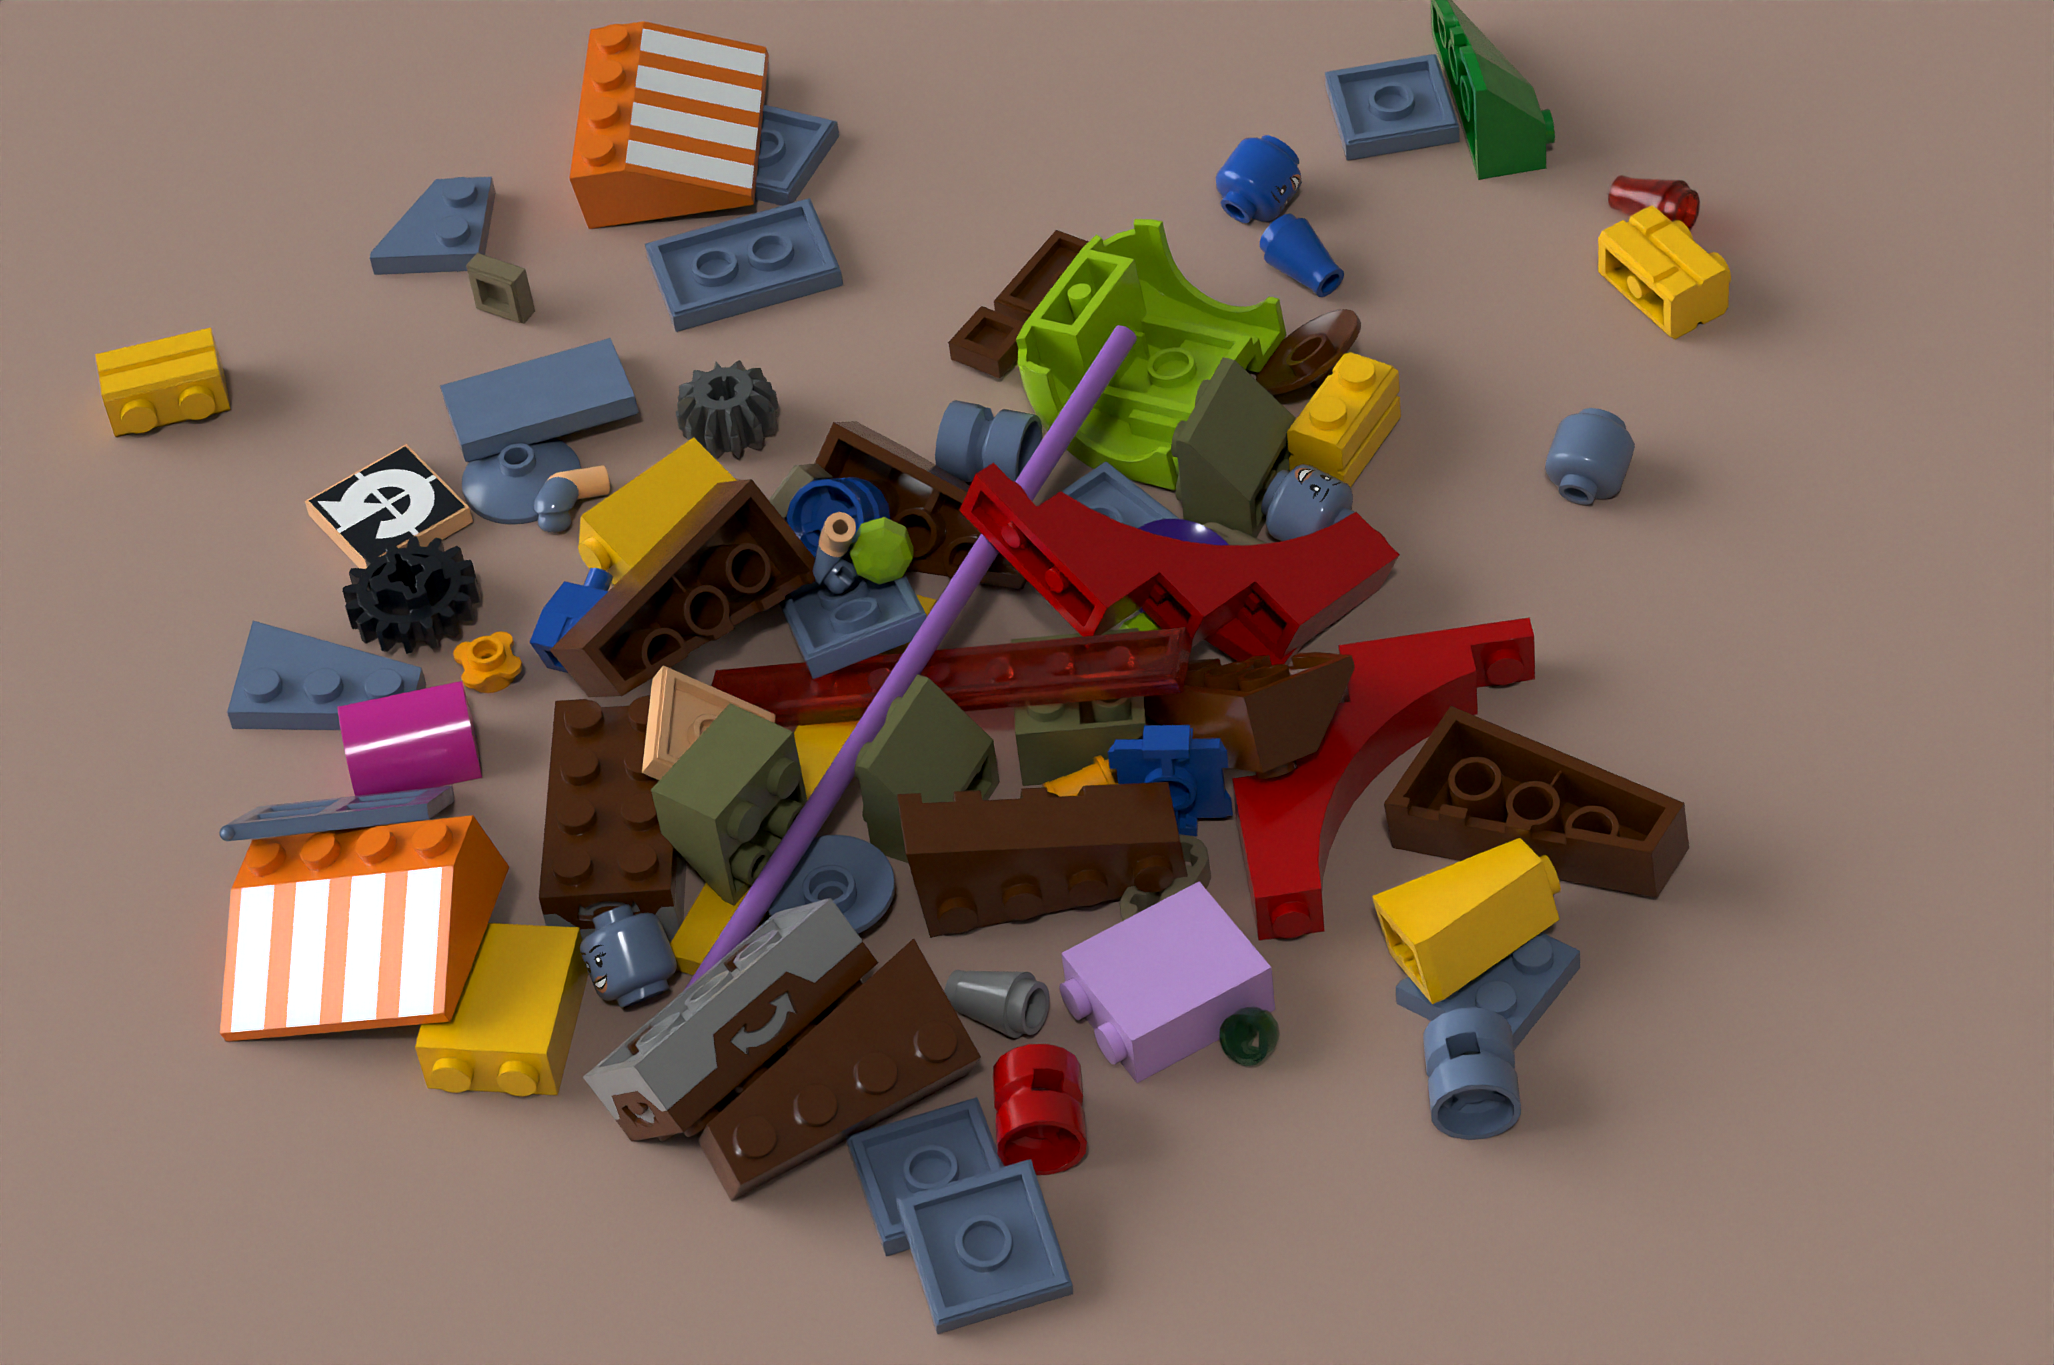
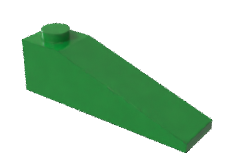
(1491, 98)

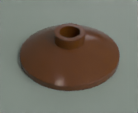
(1310, 352)

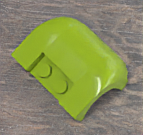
(1178, 345)

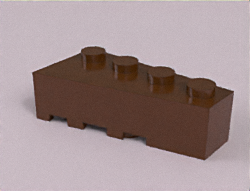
(689, 589)
(854, 1069)

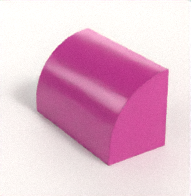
(410, 740)

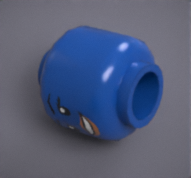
(1258, 179)

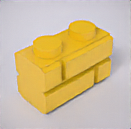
(1664, 271)
(162, 382)
(1346, 418)

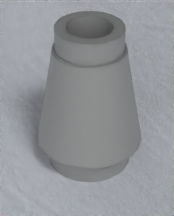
(1000, 999)

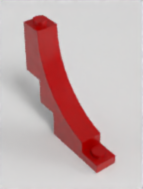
(1107, 570)
(1388, 707)

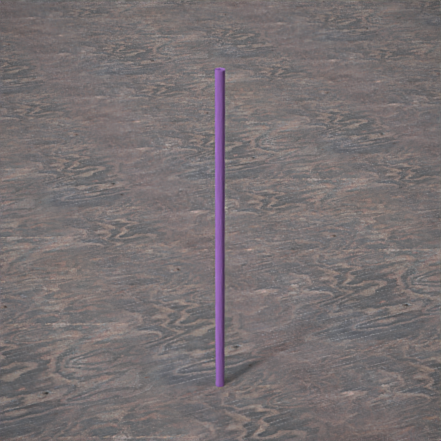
(914, 659)

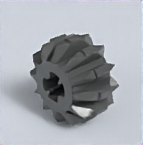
(727, 409)

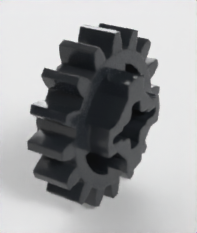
(411, 594)

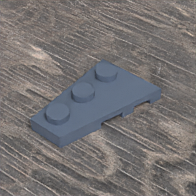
(302, 680)

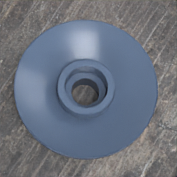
(507, 483)
(847, 872)

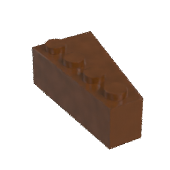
(1491, 786)
(1037, 853)

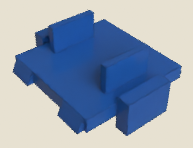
(1186, 763)

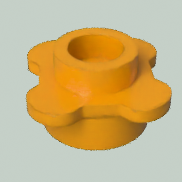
(488, 662)

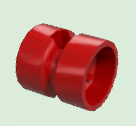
(1039, 1108)

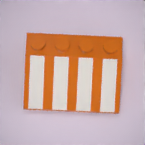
(666, 124)
(357, 927)

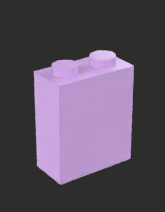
(1164, 981)

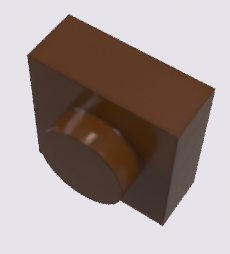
(987, 342)

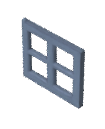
(339, 813)

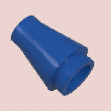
(1299, 253)

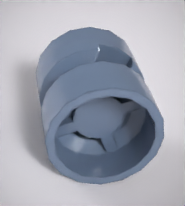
(974, 439)
(1471, 1073)

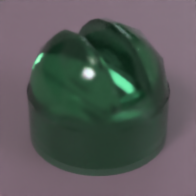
(1240, 1031)

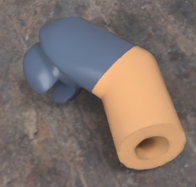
(563, 490)
(832, 548)

